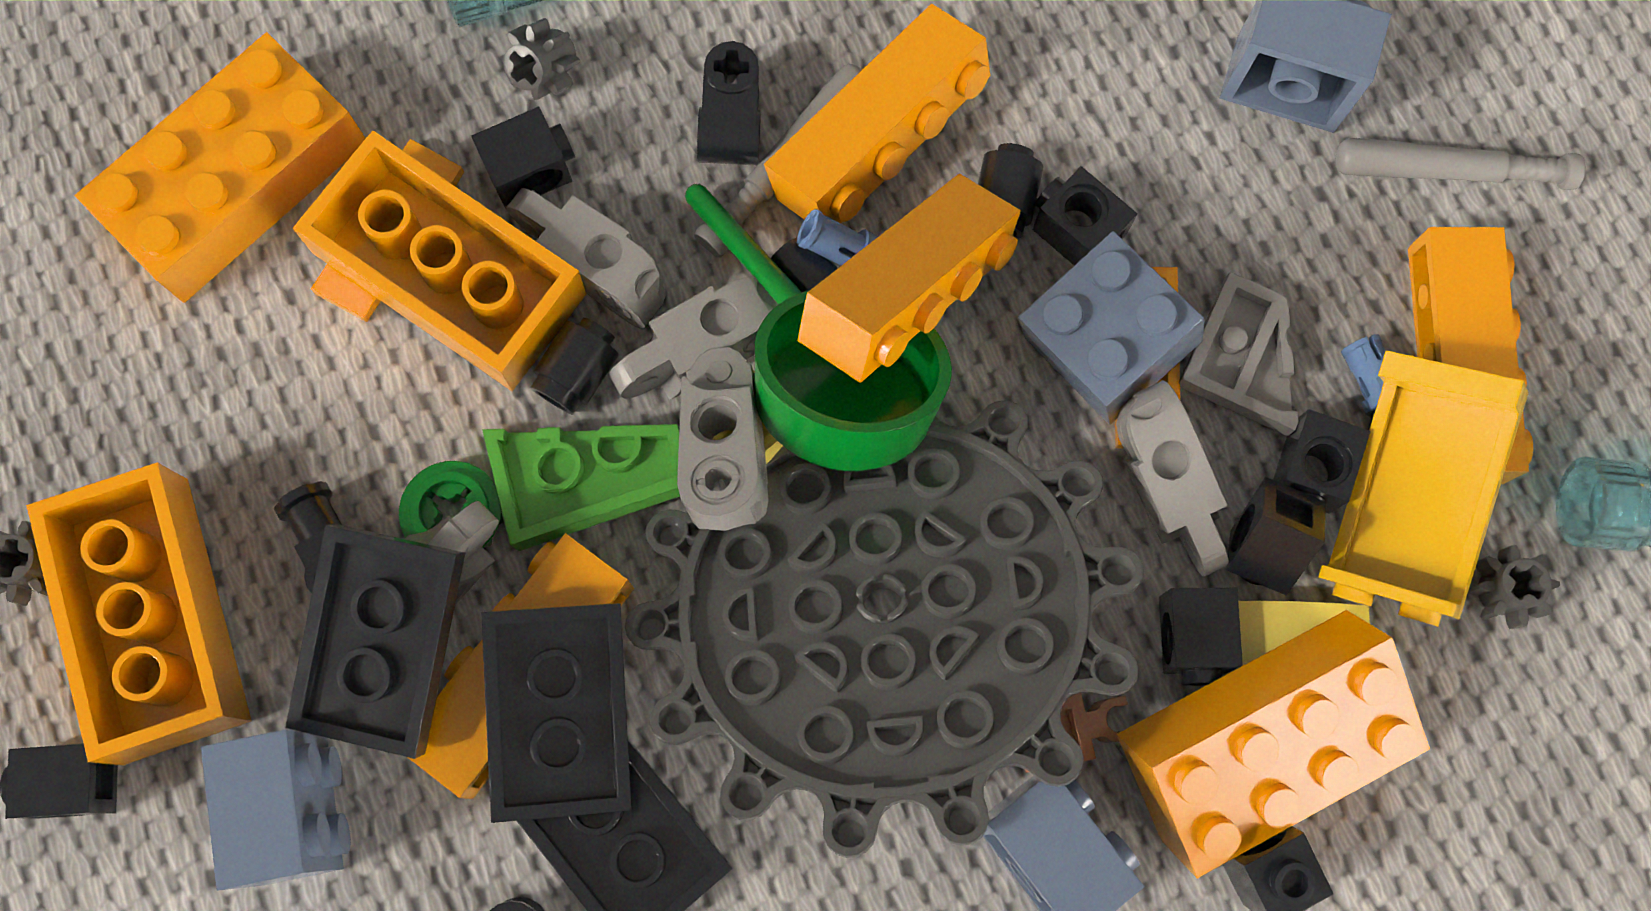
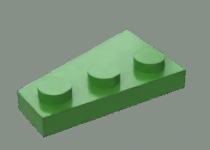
(578, 479)

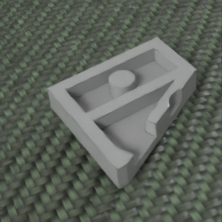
(1246, 355)

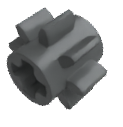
(540, 59)
(16, 579)
(1497, 582)

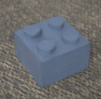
(1306, 59)
(1112, 326)
(273, 808)
(1060, 851)

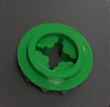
(448, 481)

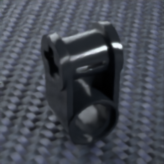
(729, 112)

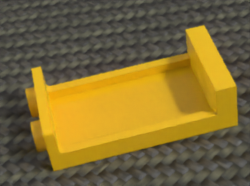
(1425, 486)

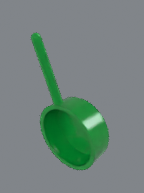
(810, 401)

